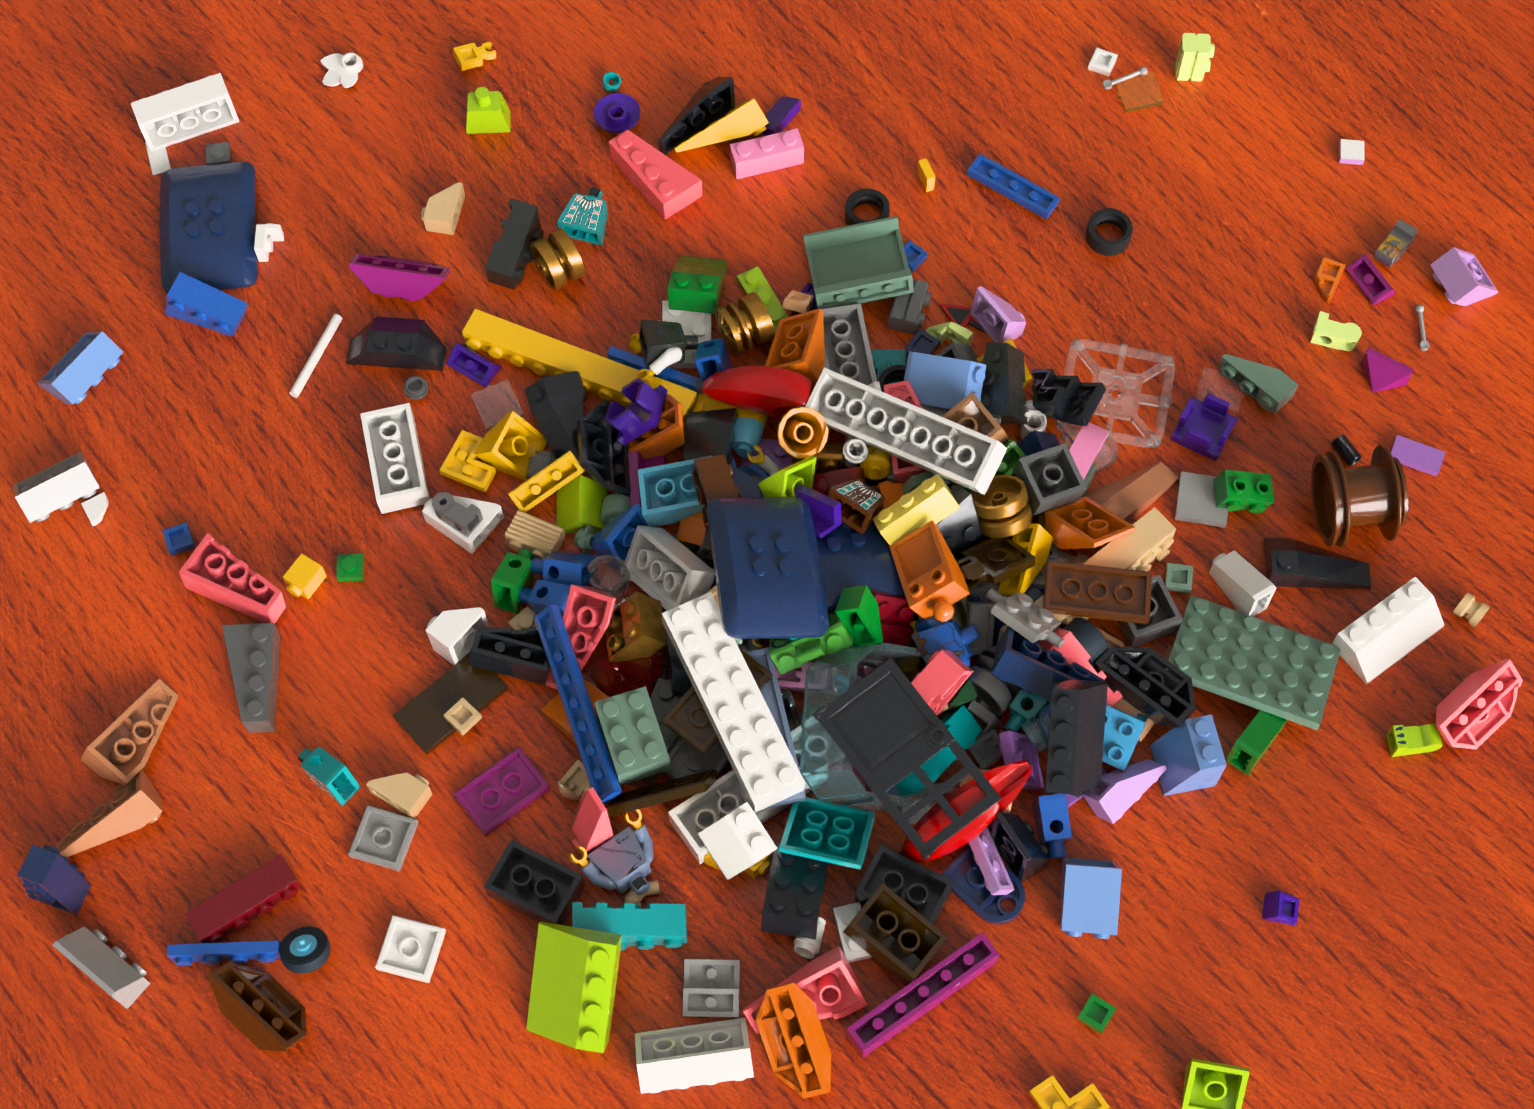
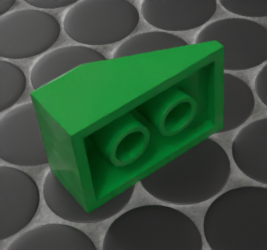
(696, 284)

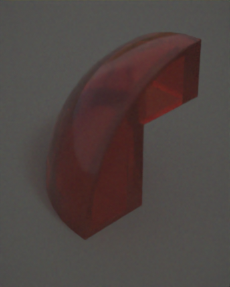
(626, 675)

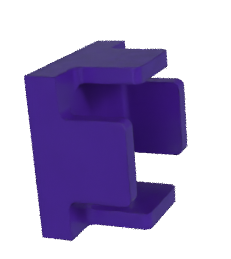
(640, 414)
(1205, 426)

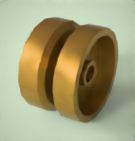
(557, 259)
(1003, 508)

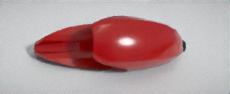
(758, 389)
(1007, 782)

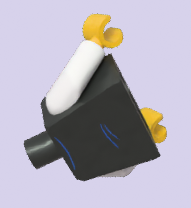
(661, 346)

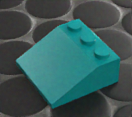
(828, 832)

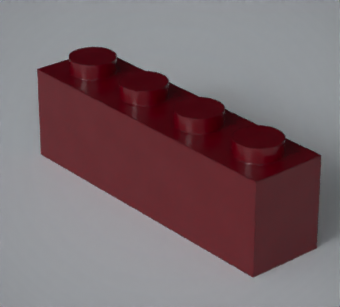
(243, 901)

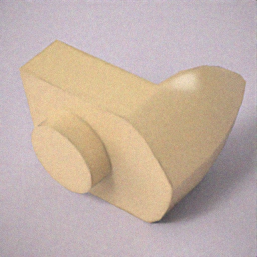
(574, 782)

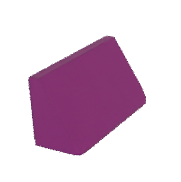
(1370, 279)

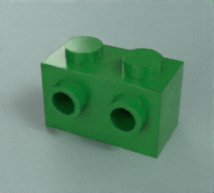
(1243, 491)

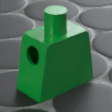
(510, 579)

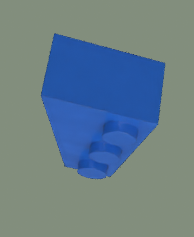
(204, 305)

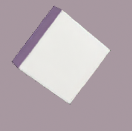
(1351, 152)

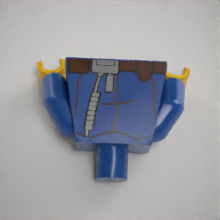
(935, 636)

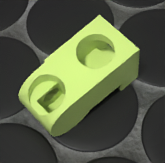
(1335, 334)

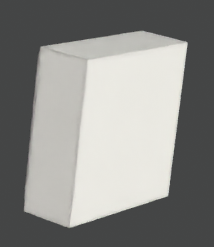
(1102, 62)

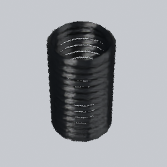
(1352, 456)

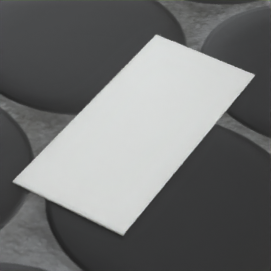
(158, 160)

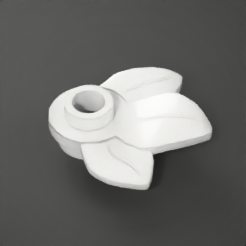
(340, 70)

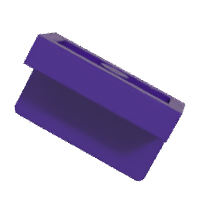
(823, 509)

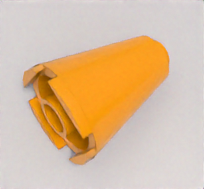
(802, 432)

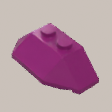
(398, 276)

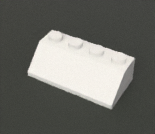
(666, 568)
(1389, 630)
(693, 1055)

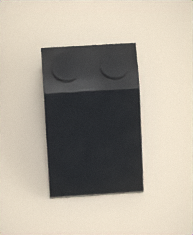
(1018, 846)

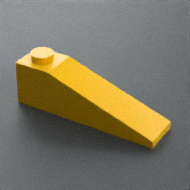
(737, 123)

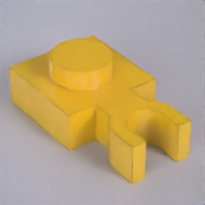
(470, 56)

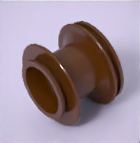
(1358, 496)

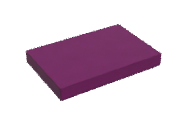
(502, 791)

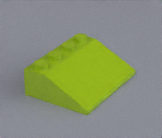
(574, 985)

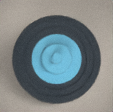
(304, 949)

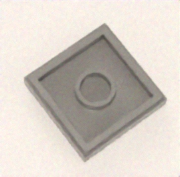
(1197, 501)
(383, 838)

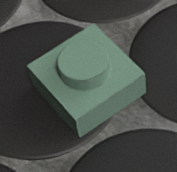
(1179, 577)

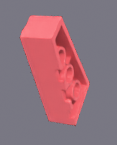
(654, 174)
(229, 581)
(941, 679)

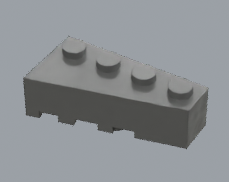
(254, 668)

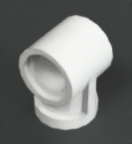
(1034, 417)

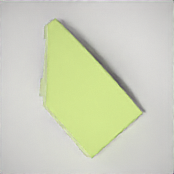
(952, 332)

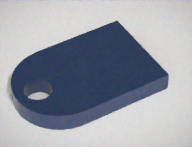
(971, 890)

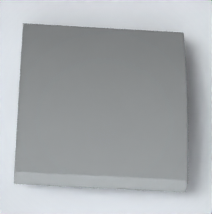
(711, 987)

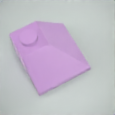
(997, 316)

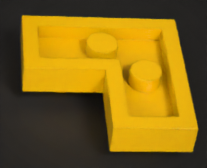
(463, 464)
(1052, 1096)

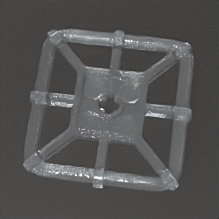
(1129, 385)

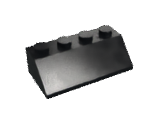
(1076, 735)

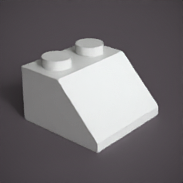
(455, 632)
(737, 840)

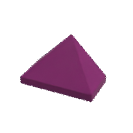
(1384, 372)

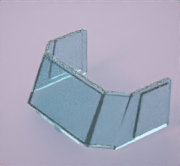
(821, 760)

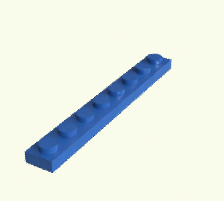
(577, 703)

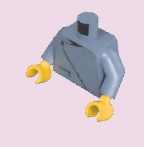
(621, 860)

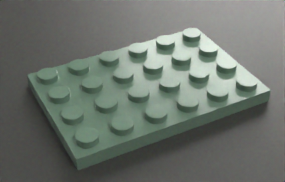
(1255, 662)

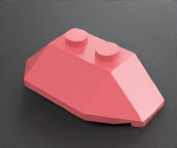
(1479, 705)

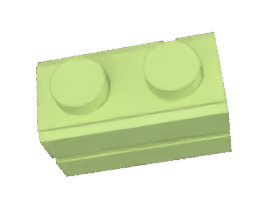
(1193, 57)

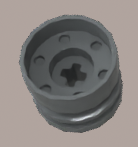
(988, 687)

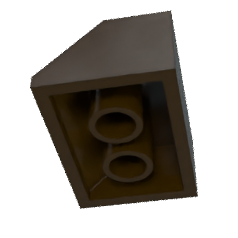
(895, 934)

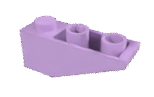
(1122, 789)

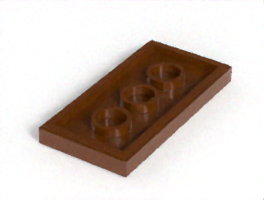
(1097, 592)

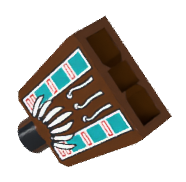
(858, 503)

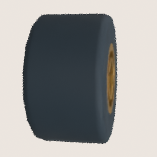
(1089, 638)

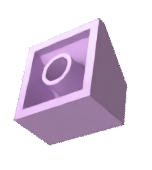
(1462, 277)

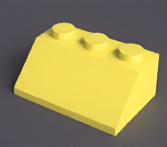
(913, 510)

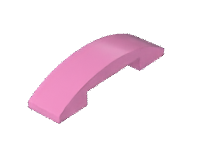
(1087, 446)

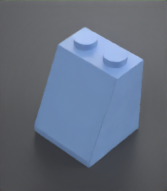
(943, 380)
(1190, 755)
(1089, 897)

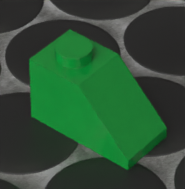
(860, 615)

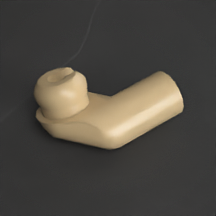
(632, 897)

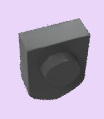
(981, 713)

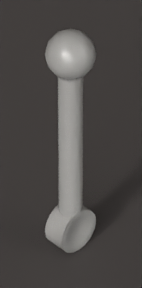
(1107, 84)
(1424, 345)

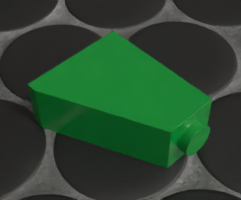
(1255, 741)

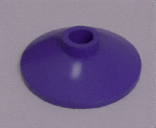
(619, 106)

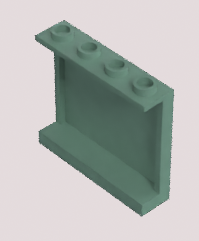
(858, 263)

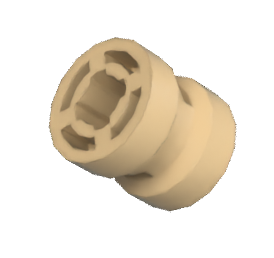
(1471, 610)

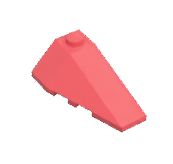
(586, 620)
(828, 983)

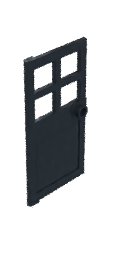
(890, 734)

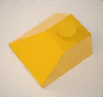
(511, 445)

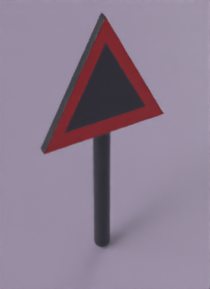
(960, 315)

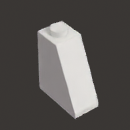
(491, 514)
(1242, 583)

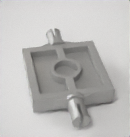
(1026, 617)

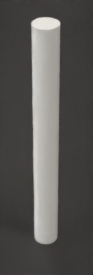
(315, 356)

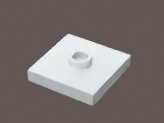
(410, 949)

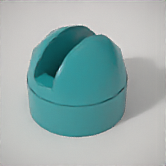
(616, 82)

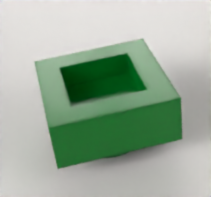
(350, 567)
(1096, 1013)

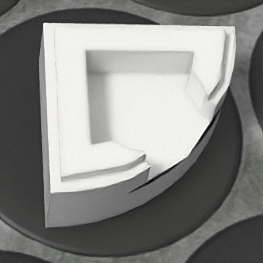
(96, 508)

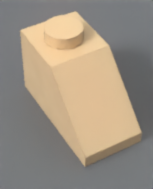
(444, 210)
(402, 792)

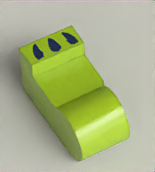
(1413, 739)

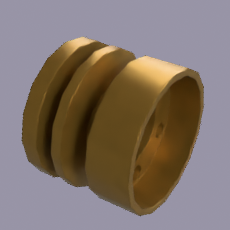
(747, 322)

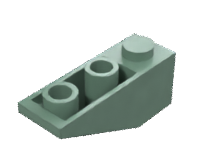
(1262, 382)

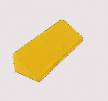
(546, 482)

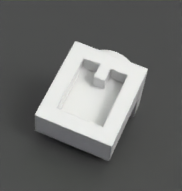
(264, 239)

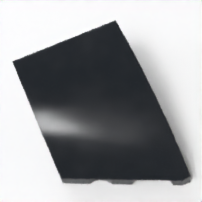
(1065, 397)
(709, 434)

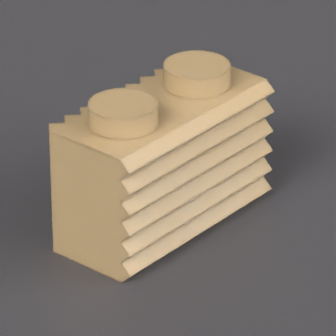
(534, 535)

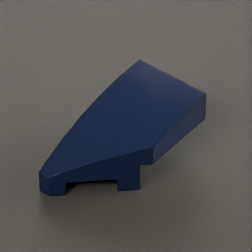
(923, 343)

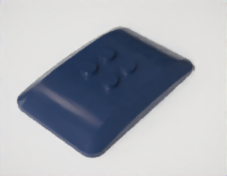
(209, 225)
(856, 560)
(767, 567)

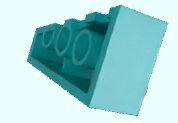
(964, 730)
(639, 927)

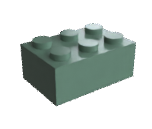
(632, 735)

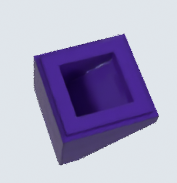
(1280, 908)

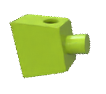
(487, 112)

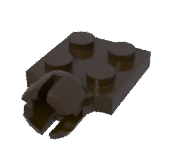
(994, 561)

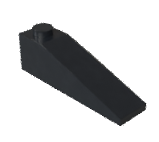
(706, 106)
(557, 407)
(1303, 565)

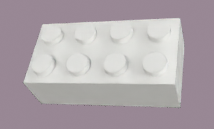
(185, 112)
(395, 458)

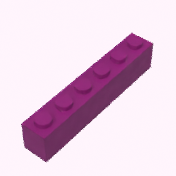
(922, 995)

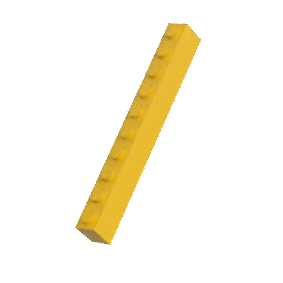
(555, 357)

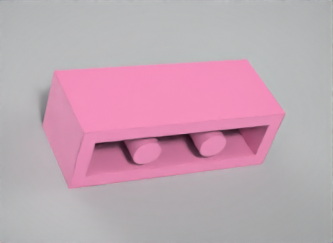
(767, 153)

